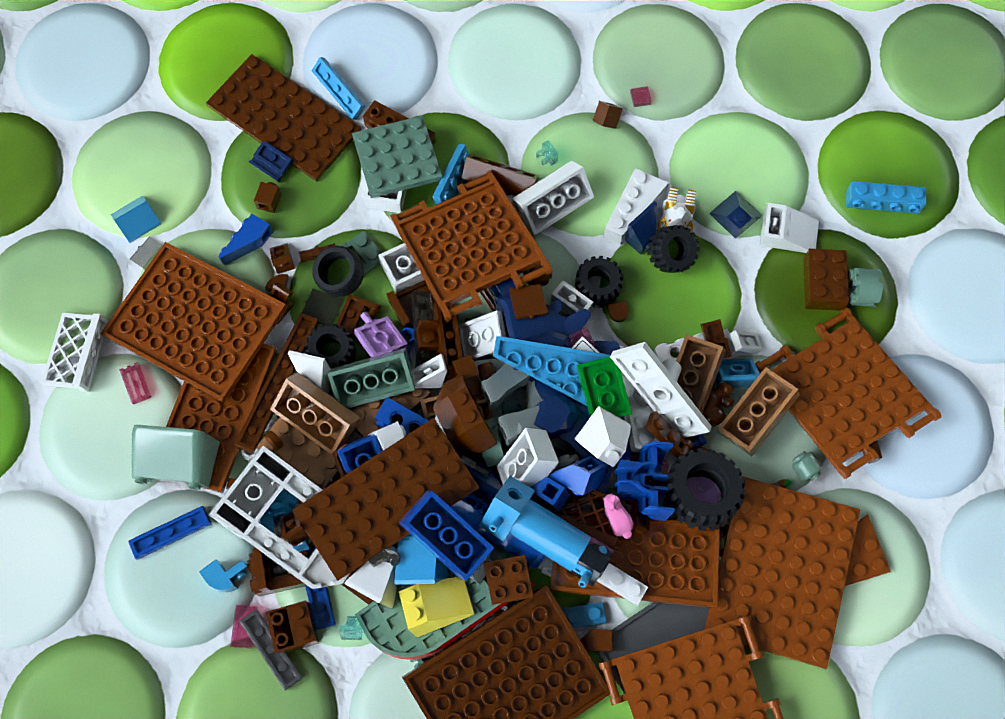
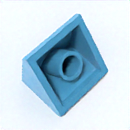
(135, 219)
(737, 373)

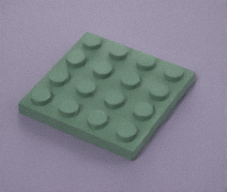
(396, 156)

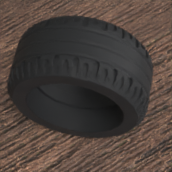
(323, 263)

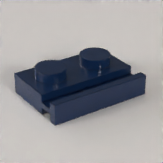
(271, 161)

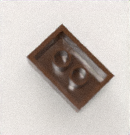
(826, 279)

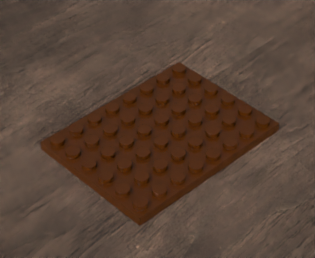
(511, 668)

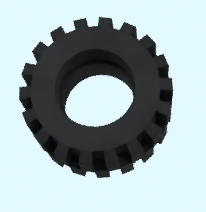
(687, 249)
(603, 268)
(327, 335)

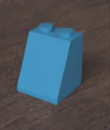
(418, 564)

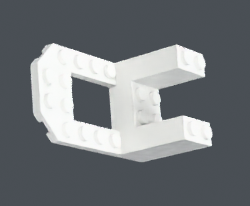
(252, 496)

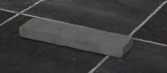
(278, 662)

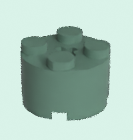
(864, 287)

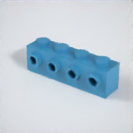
(885, 197)

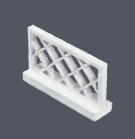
(88, 352)

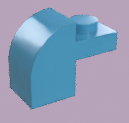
(223, 580)

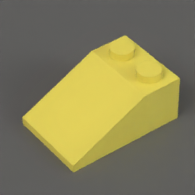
(435, 605)

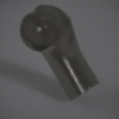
(385, 555)

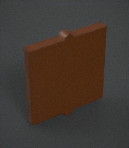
(528, 302)

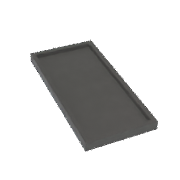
(651, 627)

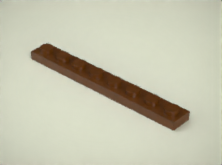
(282, 369)

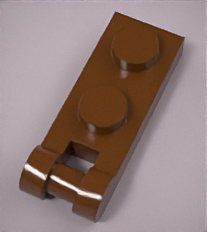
(666, 433)

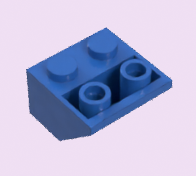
(581, 475)

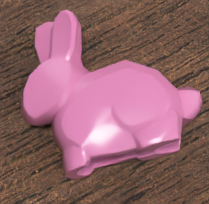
(618, 516)

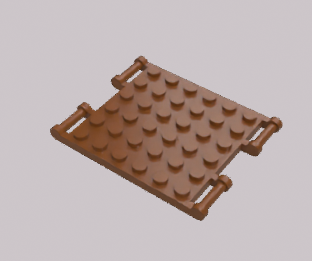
(469, 244)
(849, 393)
(693, 677)

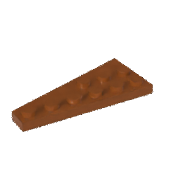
(867, 555)

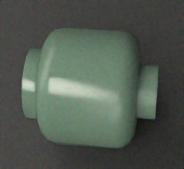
(807, 466)

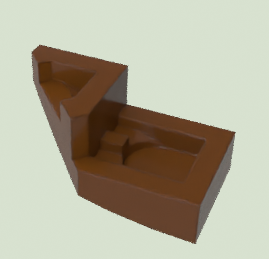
(598, 640)

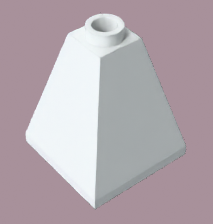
(376, 582)

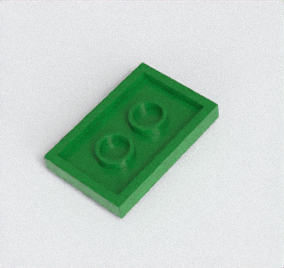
(604, 387)

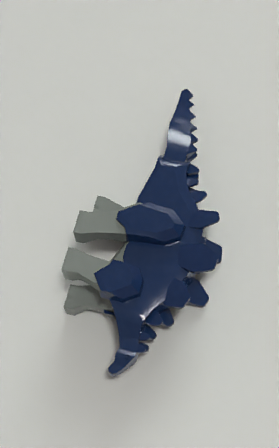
(546, 407)

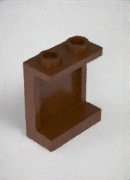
(402, 303)

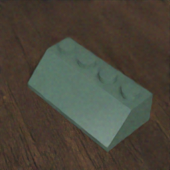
(372, 379)

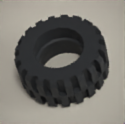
(718, 470)

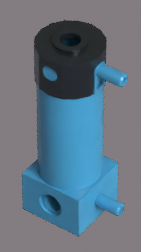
(544, 531)

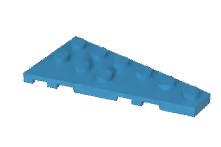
(546, 363)

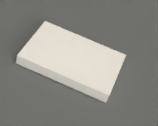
(480, 334)

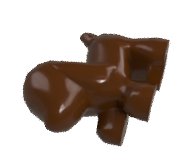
(718, 398)

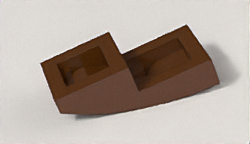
(714, 333)

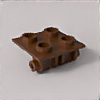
(508, 579)

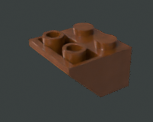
(292, 627)

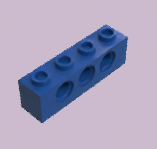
(391, 408)

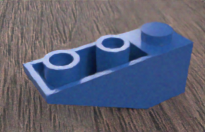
(248, 238)
(550, 493)

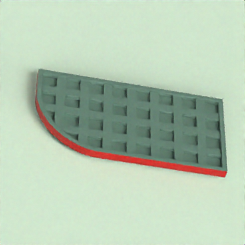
(388, 627)

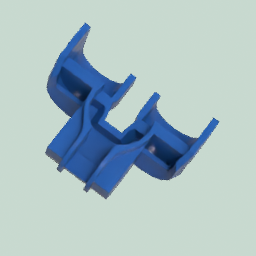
(632, 484)

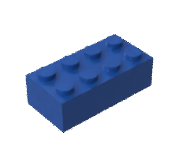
(446, 535)

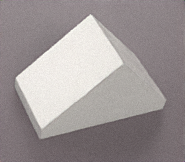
(430, 374)

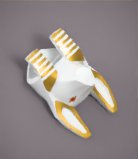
(678, 209)

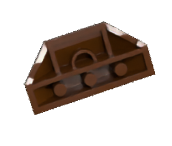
(462, 417)

